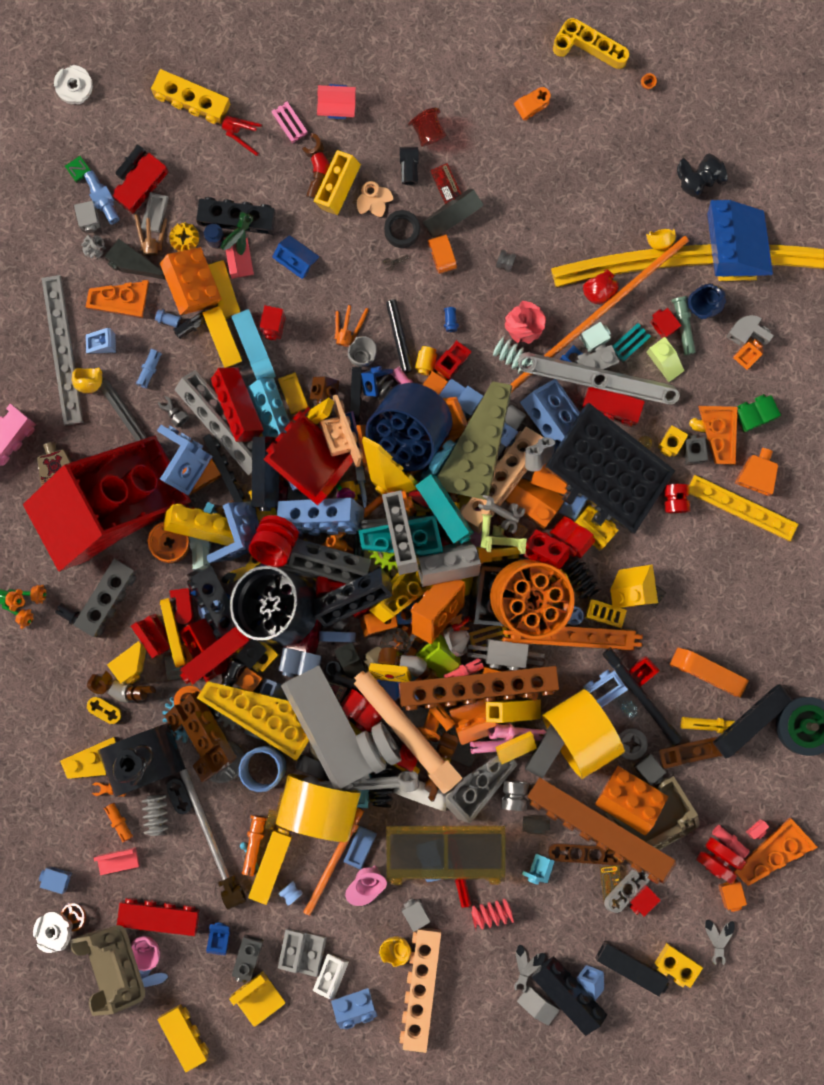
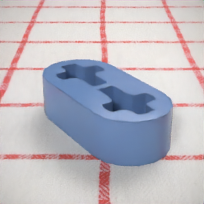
(337, 636)

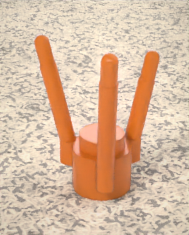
(343, 337)

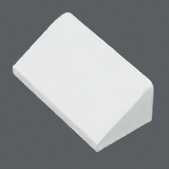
(330, 976)

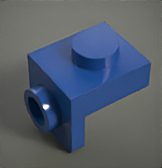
(218, 939)

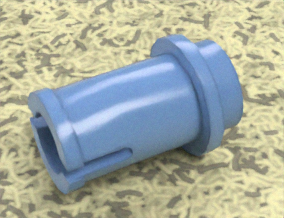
(167, 318)

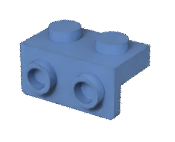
(354, 1009)

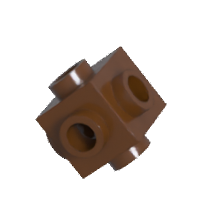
(323, 388)

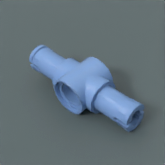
(101, 197)

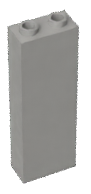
(327, 728)

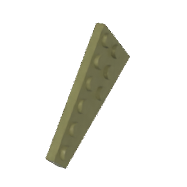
(475, 455)

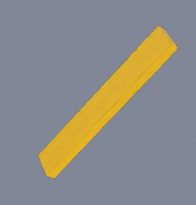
(742, 508)

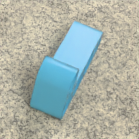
(253, 345)

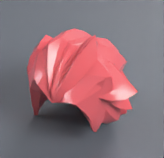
(525, 322)

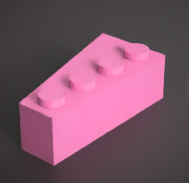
(13, 430)

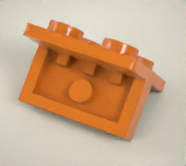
(471, 721)

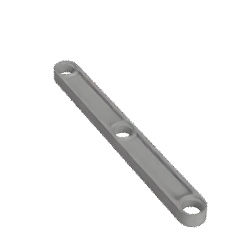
(585, 376)

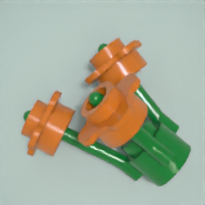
(13, 599)

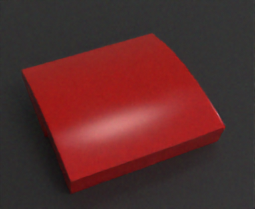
(152, 635)

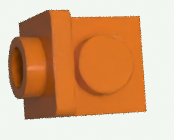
(749, 353)

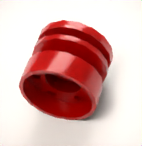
(273, 541)

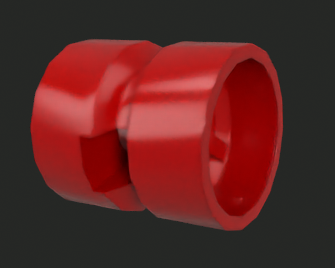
(678, 505)

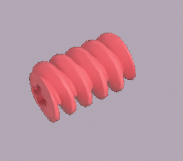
(491, 914)

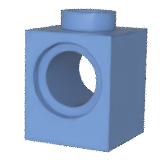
(54, 879)

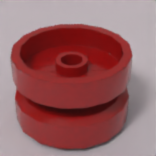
(721, 860)

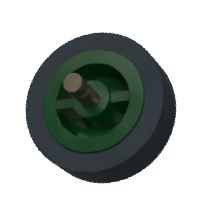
(802, 726)

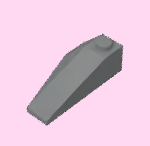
(476, 789)

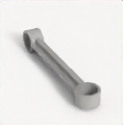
(406, 781)

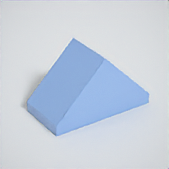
(101, 341)

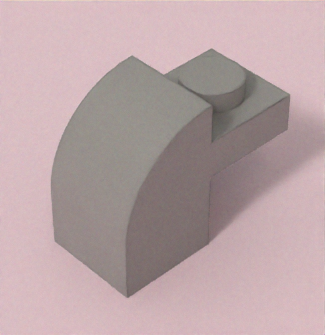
(748, 327)

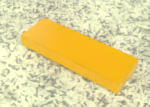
(228, 302)

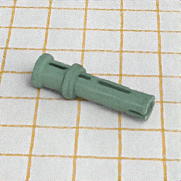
(683, 316)

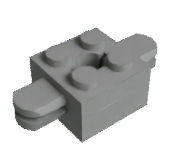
(505, 653)

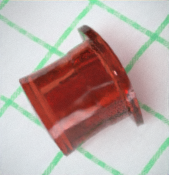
(428, 126)

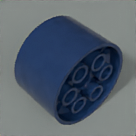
(405, 421)

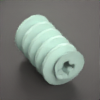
(511, 354)

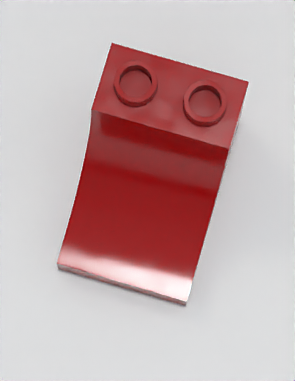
(102, 501)

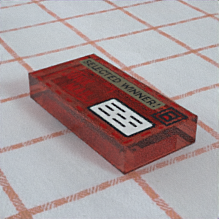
(445, 183)

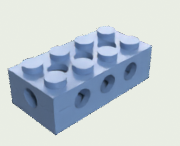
(551, 410)
(328, 517)

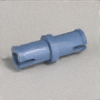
(148, 368)

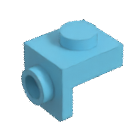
(540, 869)

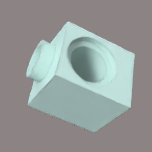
(595, 336)

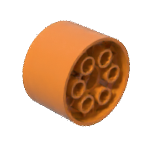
(510, 577)

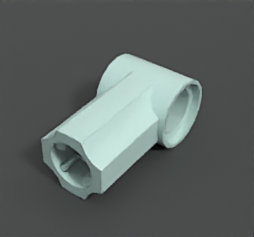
(200, 550)

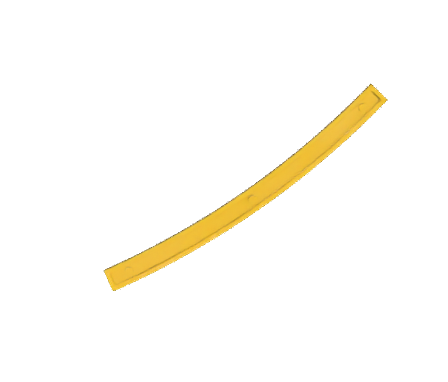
(686, 256)

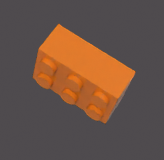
(190, 281)
(437, 609)
(631, 800)

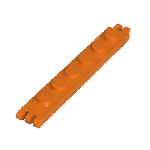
(583, 637)

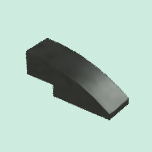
(453, 212)

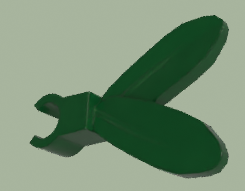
(238, 235)

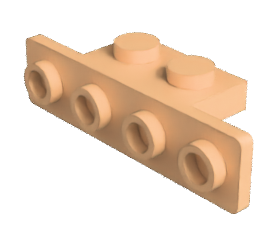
(339, 435)

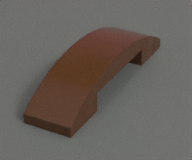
(688, 752)

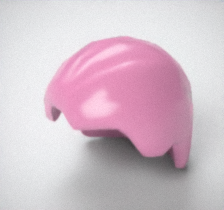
(145, 952)

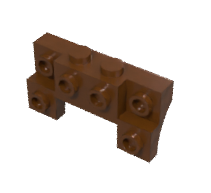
(204, 734)

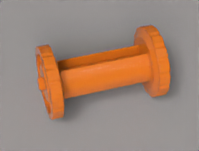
(431, 724)

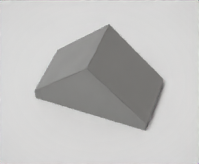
(538, 1006)

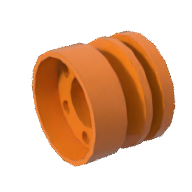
(157, 540)

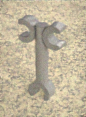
(511, 516)

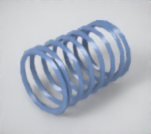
(244, 773)

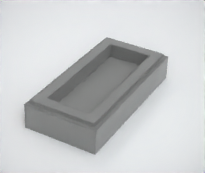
(155, 211)

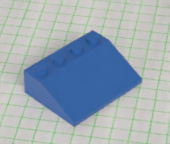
(738, 239)

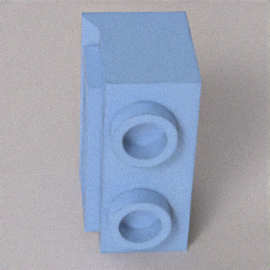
(611, 695)

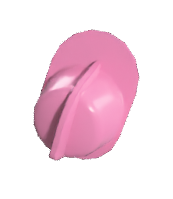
(366, 886)

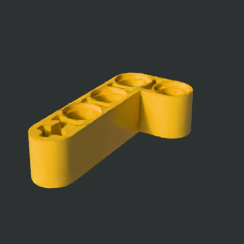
(592, 47)

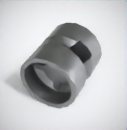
(515, 795)

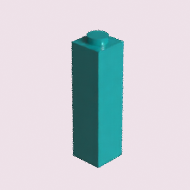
(445, 509)

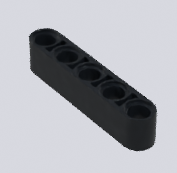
(752, 721)

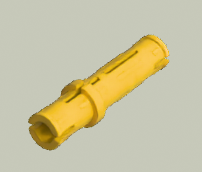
(718, 725)

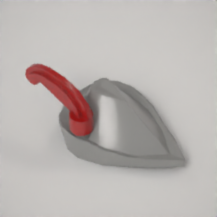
(457, 638)

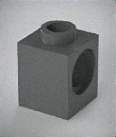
(690, 457)
(650, 770)

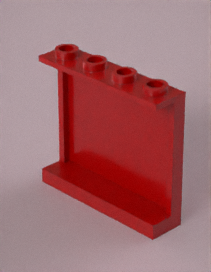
(306, 459)

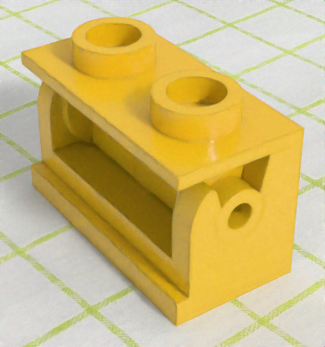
(603, 533)

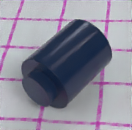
(214, 235)

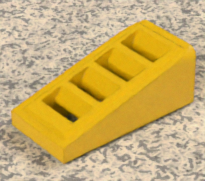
(590, 609)

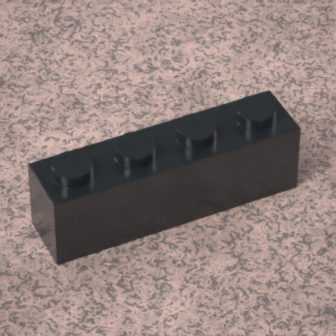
(569, 996)

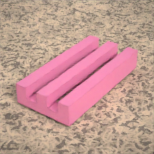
(281, 109)

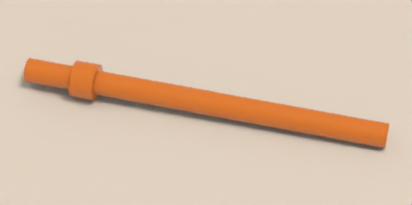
(331, 866)

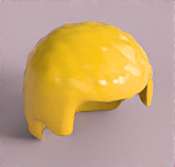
(87, 379)

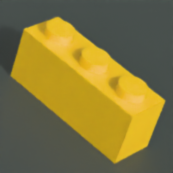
(337, 182)
(183, 1037)

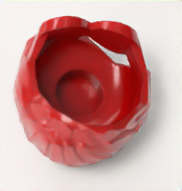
(601, 288)

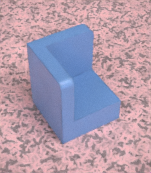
(592, 981)

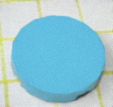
(441, 457)

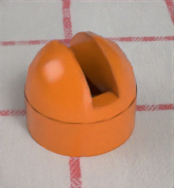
(646, 77)

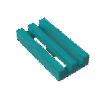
(642, 331)

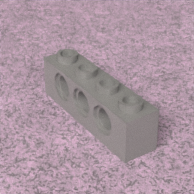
(400, 532)

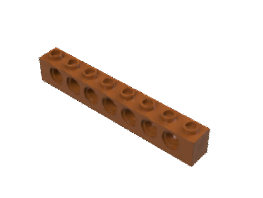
(547, 675)

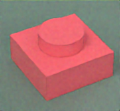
(758, 830)

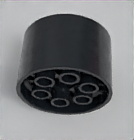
(247, 610)
(166, 758)

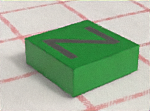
(77, 168)

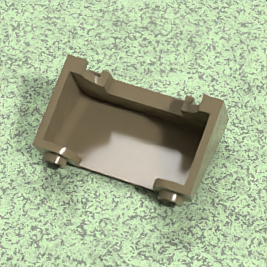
(675, 820)
(113, 968)

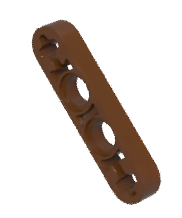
(585, 857)

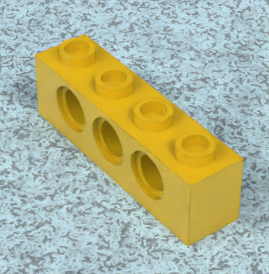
(166, 81)

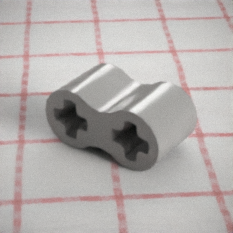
(539, 454)

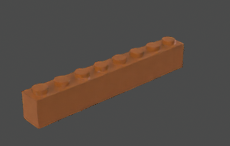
(602, 831)

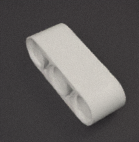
(421, 796)

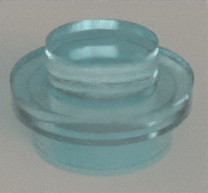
(629, 709)

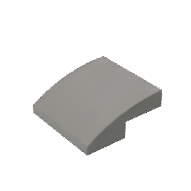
(302, 952)

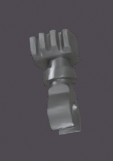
(178, 418)

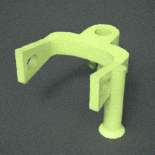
(498, 537)

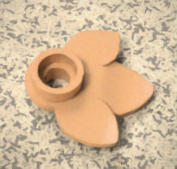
(373, 202)

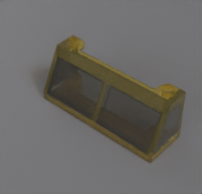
(445, 853)

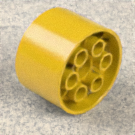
(586, 733)
(317, 809)

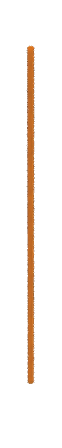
(561, 345)

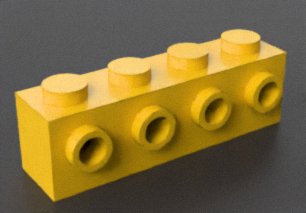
(198, 524)

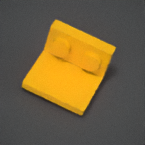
(257, 998)

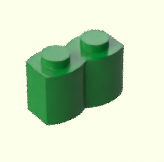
(757, 413)

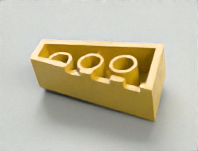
(405, 590)

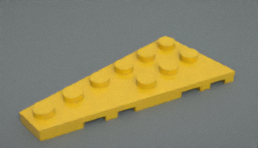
(260, 714)

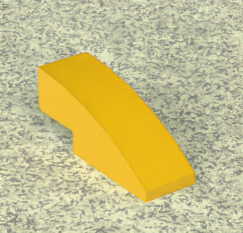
(222, 336)

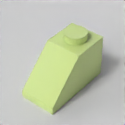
(666, 359)

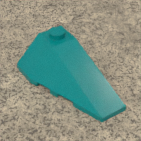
(423, 533)

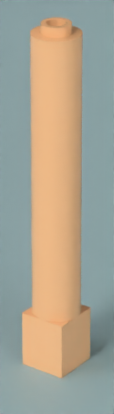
(440, 771)

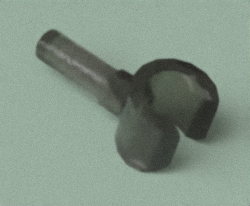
(394, 262)

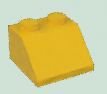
(634, 587)
(129, 664)

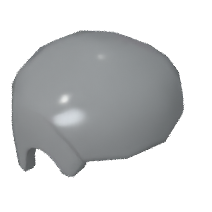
(362, 351)

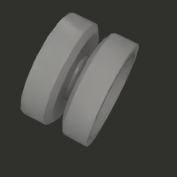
(378, 748)

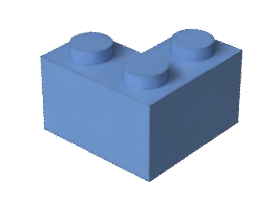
(467, 397)

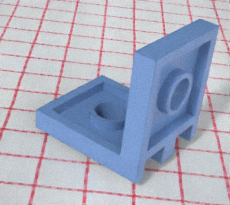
(189, 456)
(241, 531)

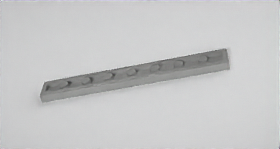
(62, 349)

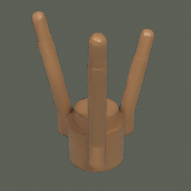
(150, 246)

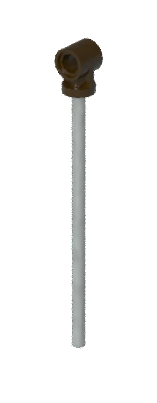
(232, 894)

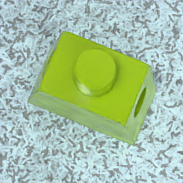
(439, 657)

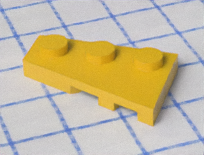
(86, 762)

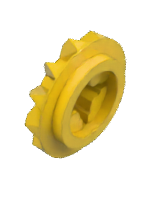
(189, 243)

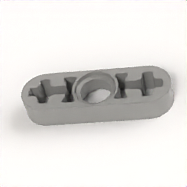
(622, 903)

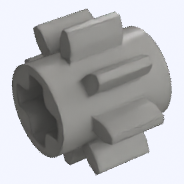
(93, 246)

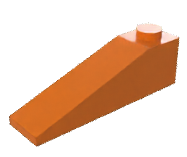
(538, 502)

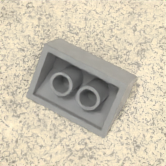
(452, 564)

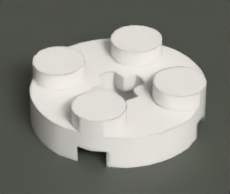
(69, 75)
(62, 935)

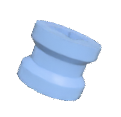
(290, 893)

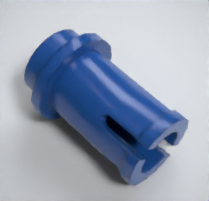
(450, 319)

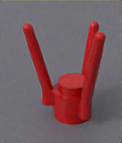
(233, 125)

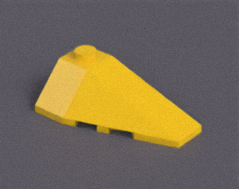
(384, 471)

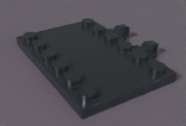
(609, 470)

